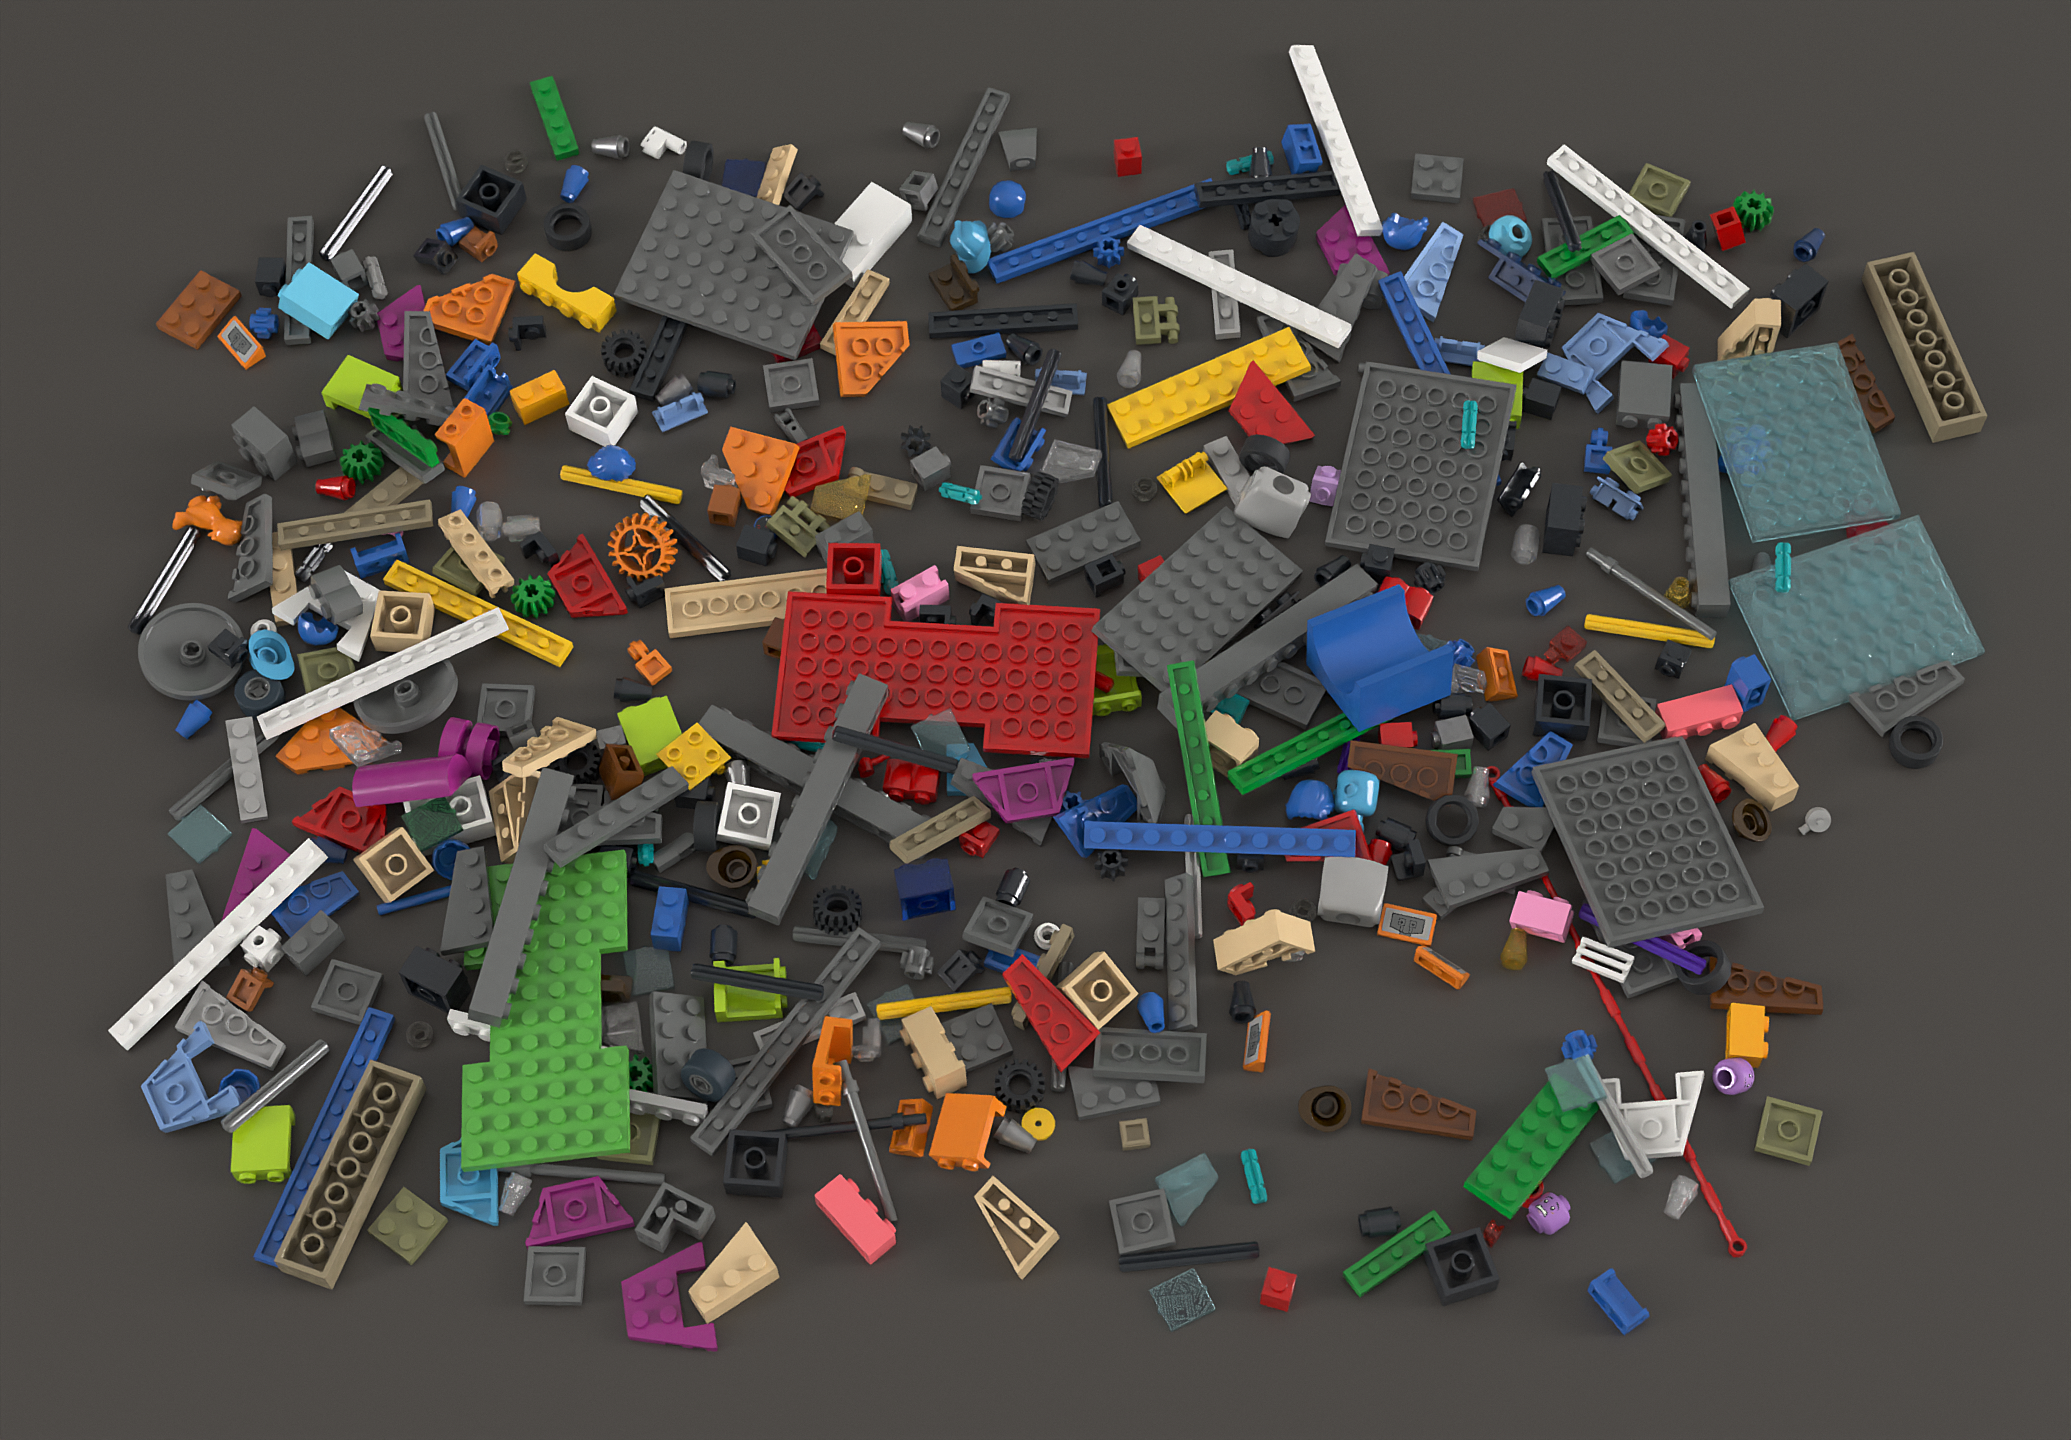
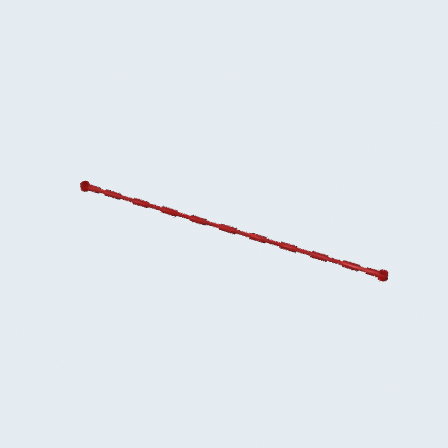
(1640, 1060)

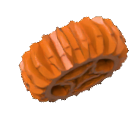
(640, 536)

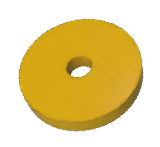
(1039, 1115)

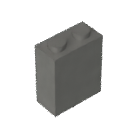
(1643, 394)

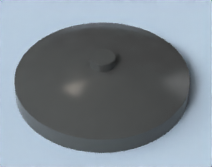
(177, 655)
(409, 701)

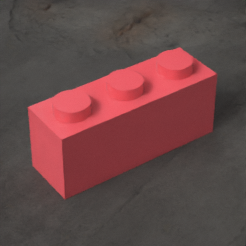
(1700, 713)
(856, 1218)

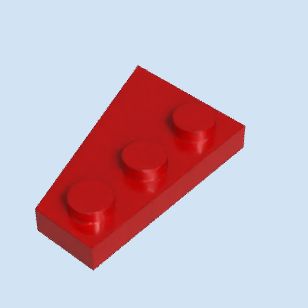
(1344, 821)

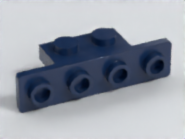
(1512, 273)

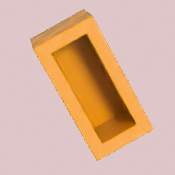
(539, 397)
(1746, 1033)

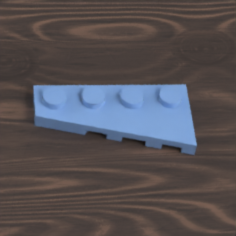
(1432, 270)

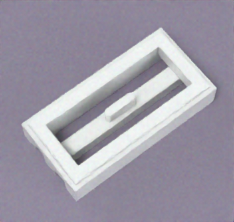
(1581, 950)

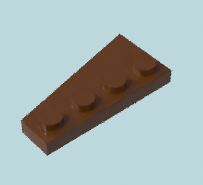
(1872, 400)
(1412, 769)
(1765, 990)
(1410, 1109)

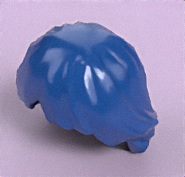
(1402, 232)
(612, 463)
(1310, 799)

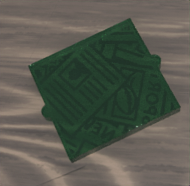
(432, 823)

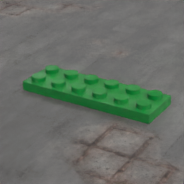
(1528, 1152)

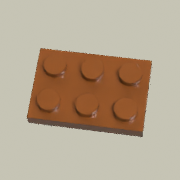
(198, 309)

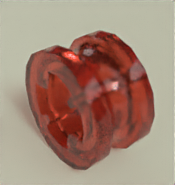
(1492, 1232)

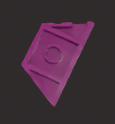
(1340, 243)
(392, 322)
(1026, 790)
(258, 862)
(576, 1212)

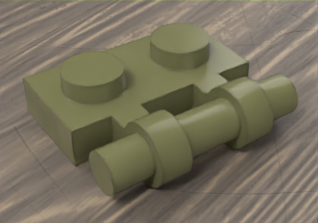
(1147, 323)
(794, 530)

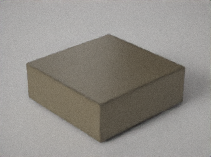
(1134, 1134)

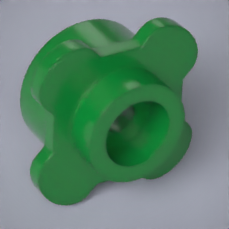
(499, 423)

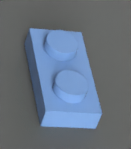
(1565, 373)

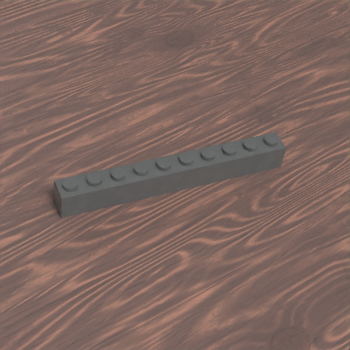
(1702, 505)
(1271, 642)
(788, 767)
(816, 803)
(520, 899)

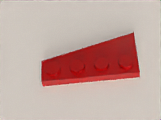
(1052, 1015)

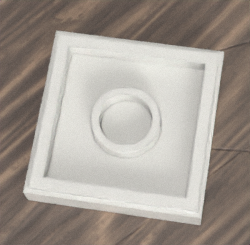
(1512, 354)

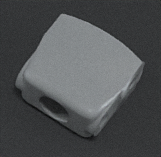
(1272, 502)
(1352, 891)

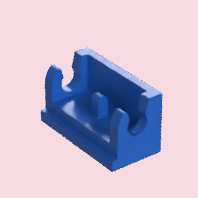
(1301, 149)
(490, 390)
(380, 557)
(1617, 1302)

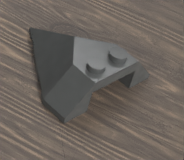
(1142, 776)

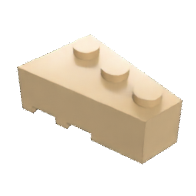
(1752, 331)
(996, 573)
(1755, 766)
(510, 810)
(1262, 940)
(933, 1053)
(1016, 1226)
(733, 1276)

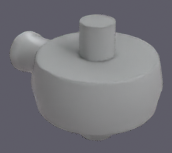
(1816, 820)

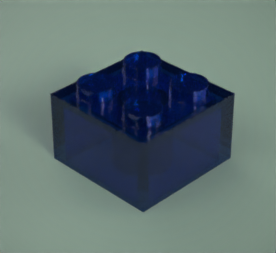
(925, 888)

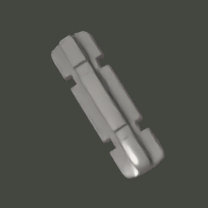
(375, 277)

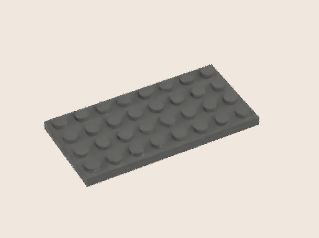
(1197, 598)

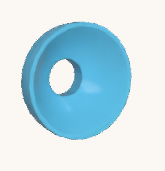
(1502, 232)

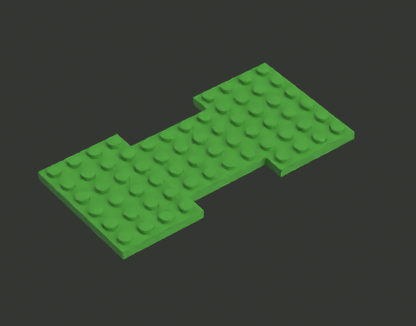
(548, 1078)

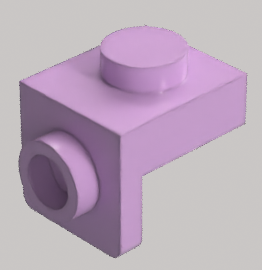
(1324, 485)

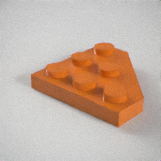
(473, 309)
(866, 353)
(759, 467)
(312, 746)

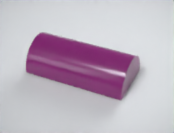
(409, 780)

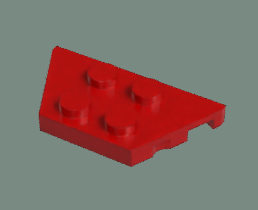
(1265, 411)
(816, 462)
(584, 583)
(344, 823)

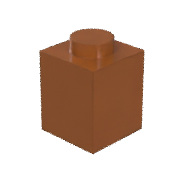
(724, 505)

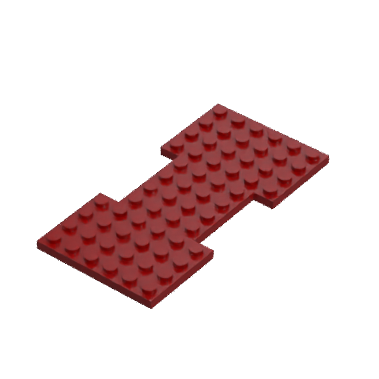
(1018, 680)

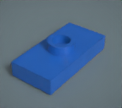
(979, 349)

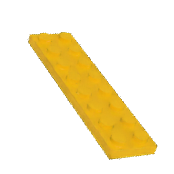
(1204, 388)

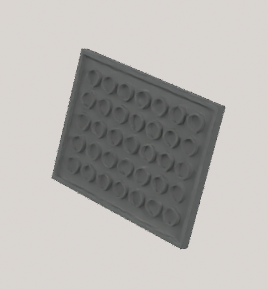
(710, 273)
(1406, 471)
(1646, 841)

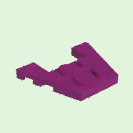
(655, 1307)

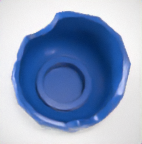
(1007, 199)
(1640, 321)
(316, 632)
(445, 856)
(244, 1082)

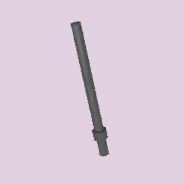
(1611, 566)
(850, 1089)
(585, 1172)

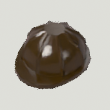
(1751, 821)
(732, 866)
(1325, 1108)

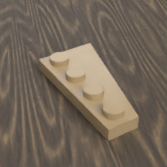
(551, 745)

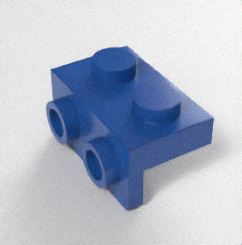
(472, 363)
(1001, 454)

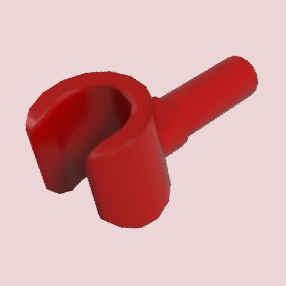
(866, 765)

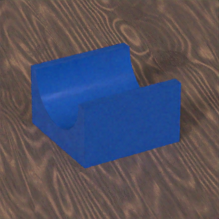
(1375, 660)

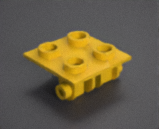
(1192, 482)
(694, 755)

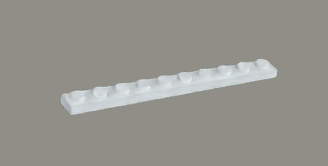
(1335, 141)
(1648, 226)
(1239, 286)
(382, 673)
(217, 944)

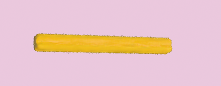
(627, 486)
(1647, 630)
(944, 1002)

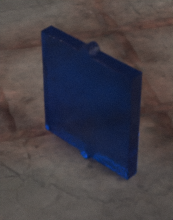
(744, 175)

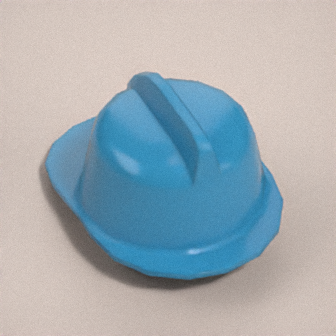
(971, 244)
(270, 655)

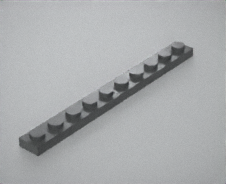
(784, 1043)

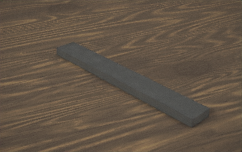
(963, 167)

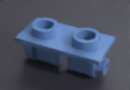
(1458, 352)
(1069, 380)
(680, 412)
(1625, 502)

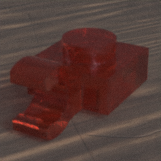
(1564, 645)

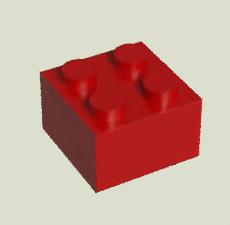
(854, 569)

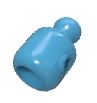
(1357, 792)

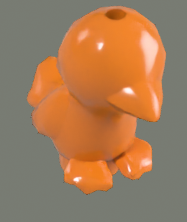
(205, 514)

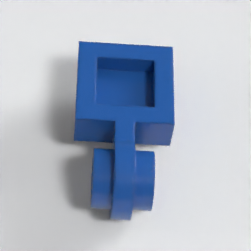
(1596, 451)

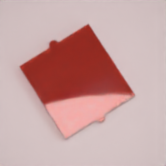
(1498, 204)

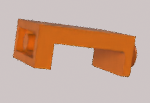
(467, 436)
(832, 1047)
(964, 1130)

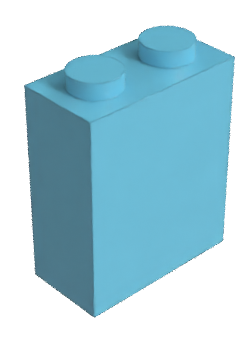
(317, 300)

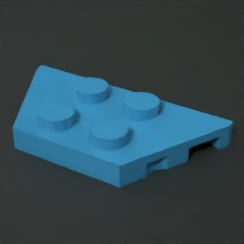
(468, 1192)

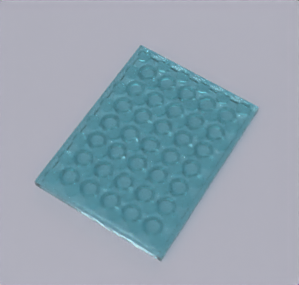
(1795, 442)
(1856, 617)

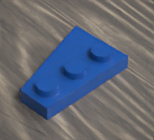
(1518, 779)
(1110, 806)
(307, 900)

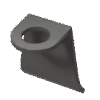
(1020, 148)

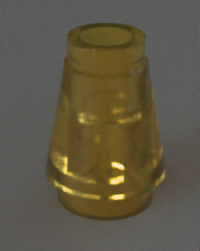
(1679, 592)
(1515, 950)

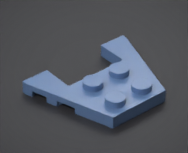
(1602, 345)
(177, 1092)

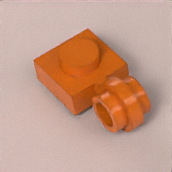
(651, 666)

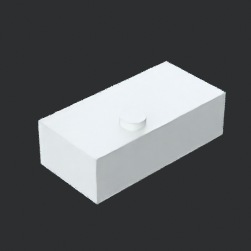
(877, 223)

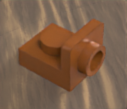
(479, 244)
(249, 987)

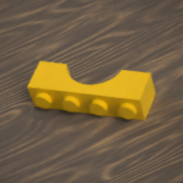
(590, 307)

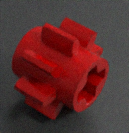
(1662, 439)

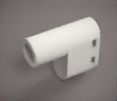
(660, 142)
(1008, 367)

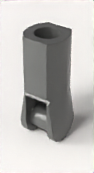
(792, 430)
(674, 852)

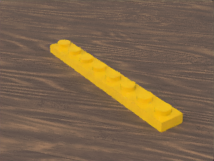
(466, 607)

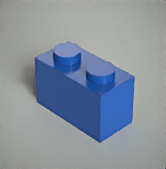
(1748, 681)
(669, 918)

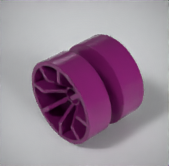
(476, 744)

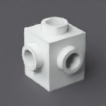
(262, 948)

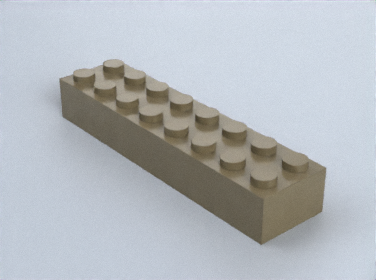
(1923, 347)
(350, 1174)

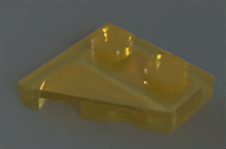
(841, 497)

